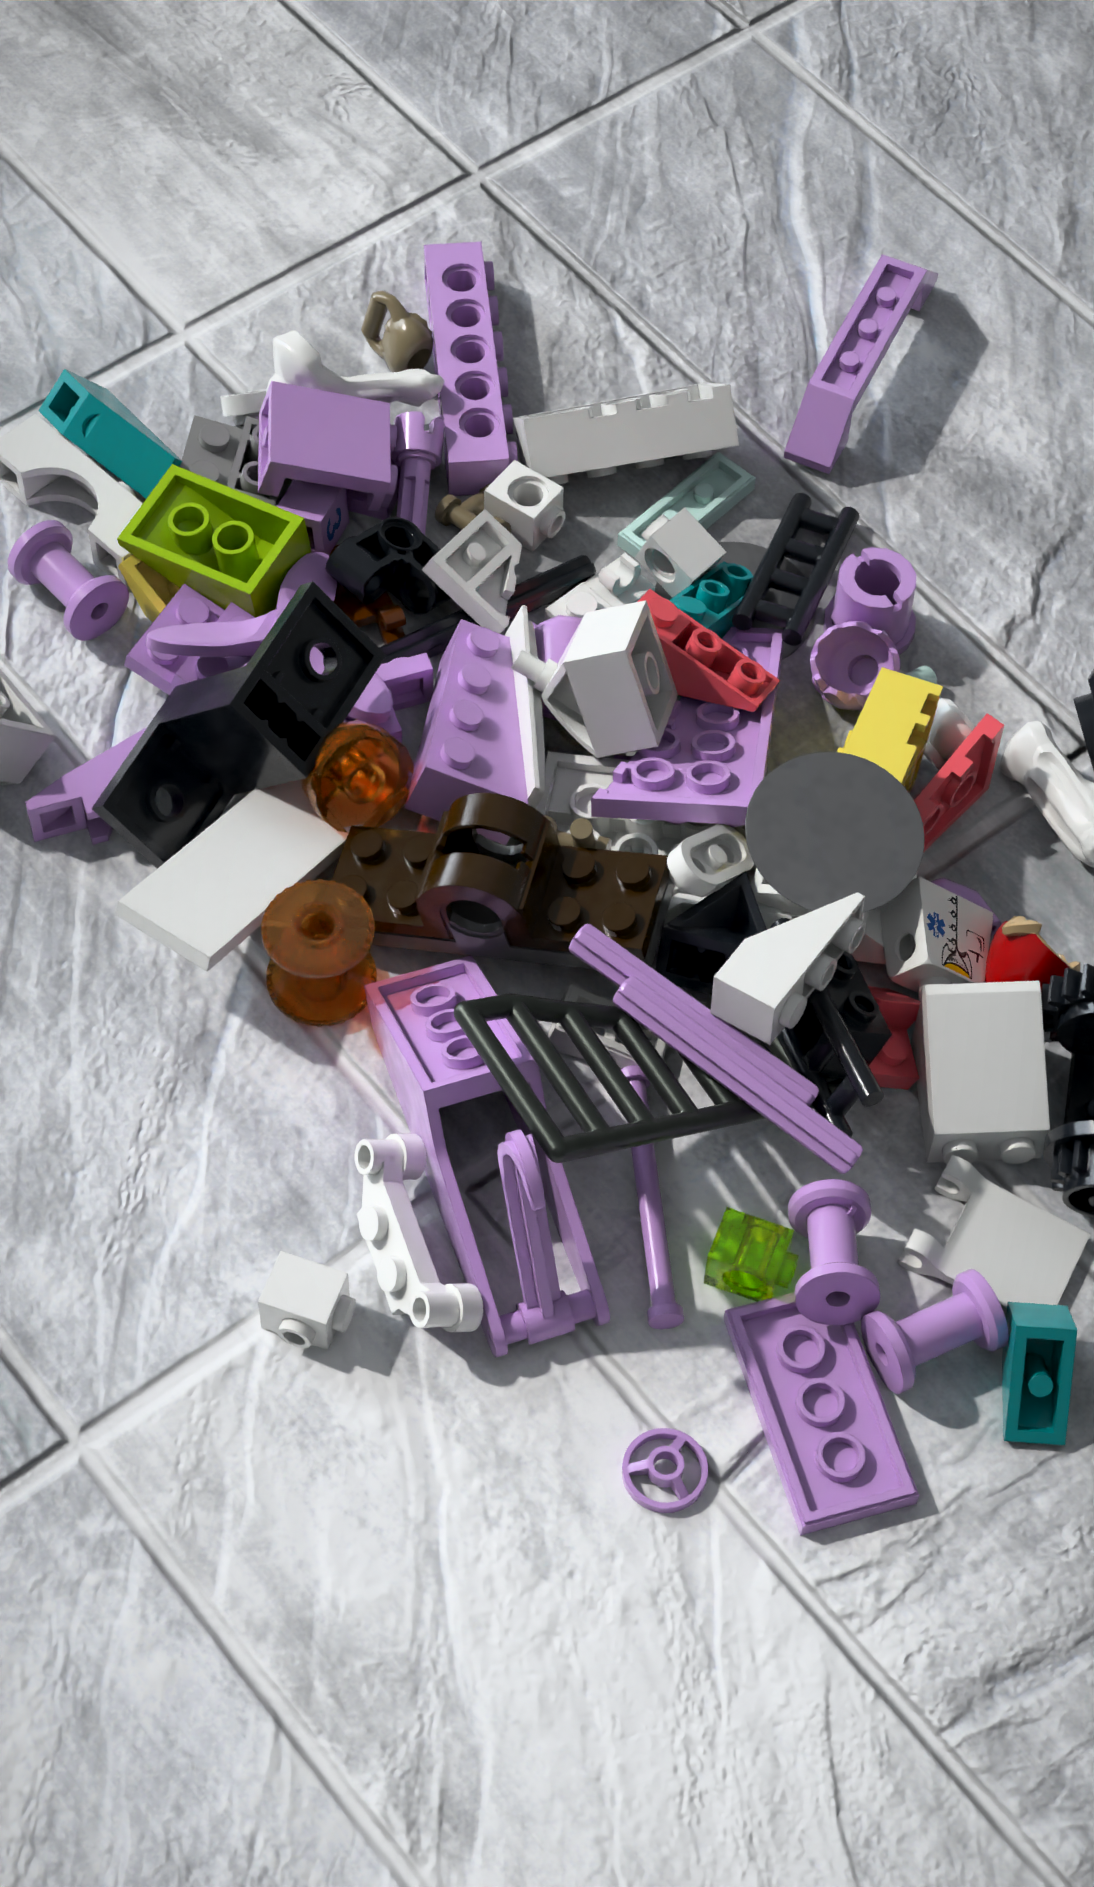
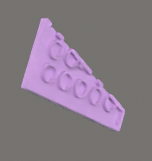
(706, 757)

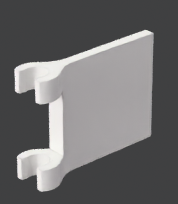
(1006, 1239)

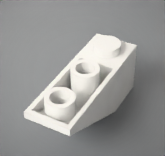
(778, 969)

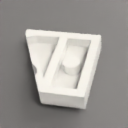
(479, 570)

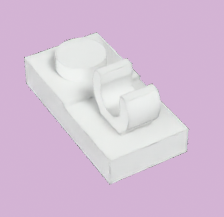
(611, 587)

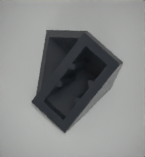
(708, 934)

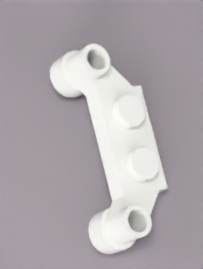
(397, 1241)

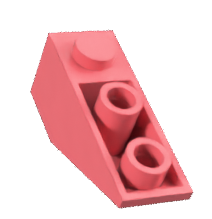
(704, 663)

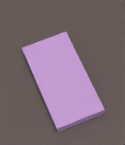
(820, 1415)

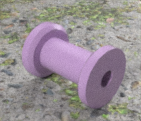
(46, 558)
(836, 1286)
(965, 1317)

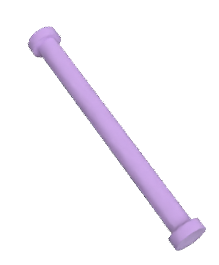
(664, 1311)

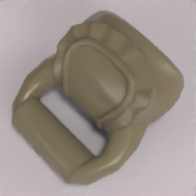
(406, 337)

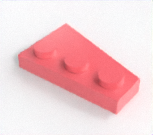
(960, 780)

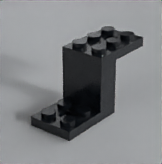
(241, 727)

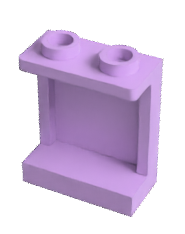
(326, 442)

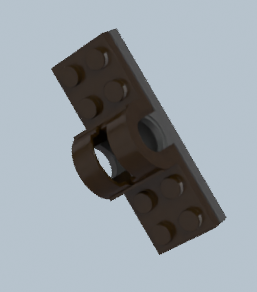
(500, 900)

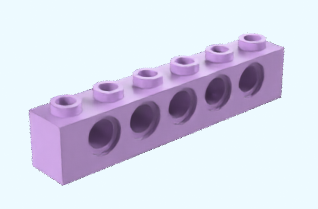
(467, 360)

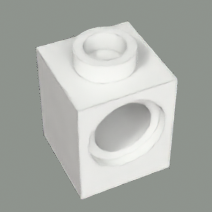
(527, 503)
(678, 551)

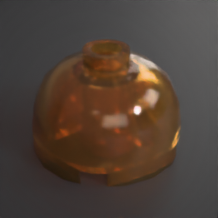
(358, 776)

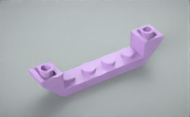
(852, 360)

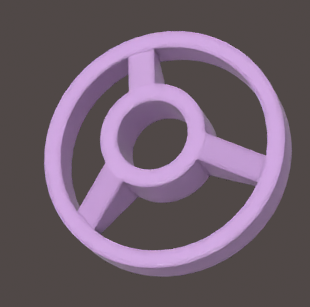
(672, 1480)

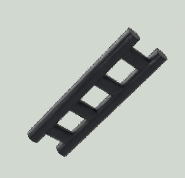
(809, 589)
(833, 1040)

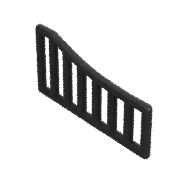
(577, 1021)

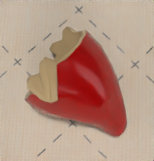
(1023, 955)

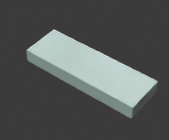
(704, 493)

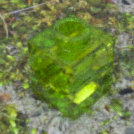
(750, 1256)

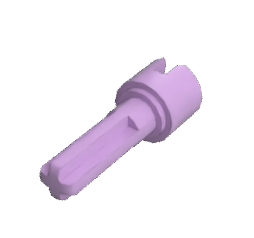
(416, 455)

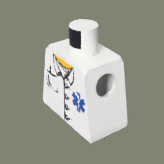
(934, 937)

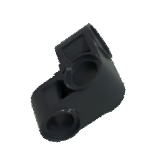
(388, 560)

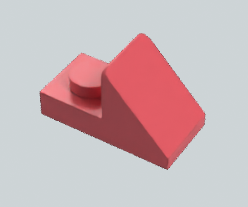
(895, 1062)

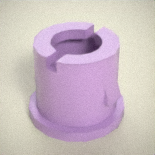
(876, 591)

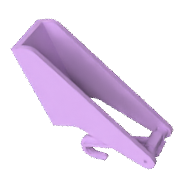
(437, 1067)

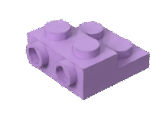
(173, 670)

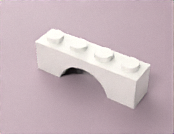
(46, 467)

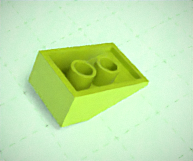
(216, 540)

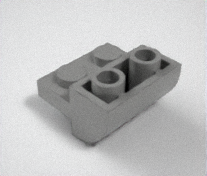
(225, 454)

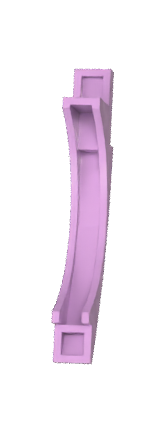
(68, 801)

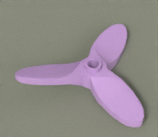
(245, 636)

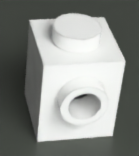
(305, 1302)

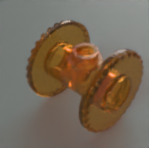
(319, 952)

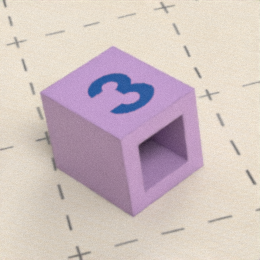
(323, 511)

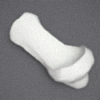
(301, 365)
(1054, 787)

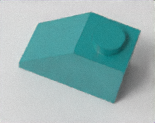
(1037, 1372)

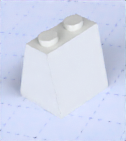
(982, 1071)

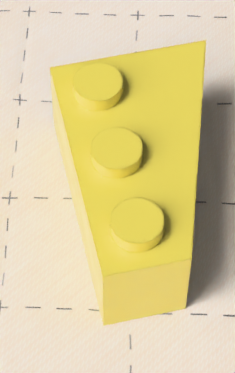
(895, 724)

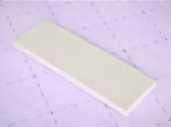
(229, 874)

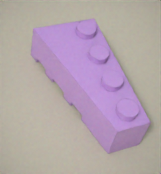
(470, 728)

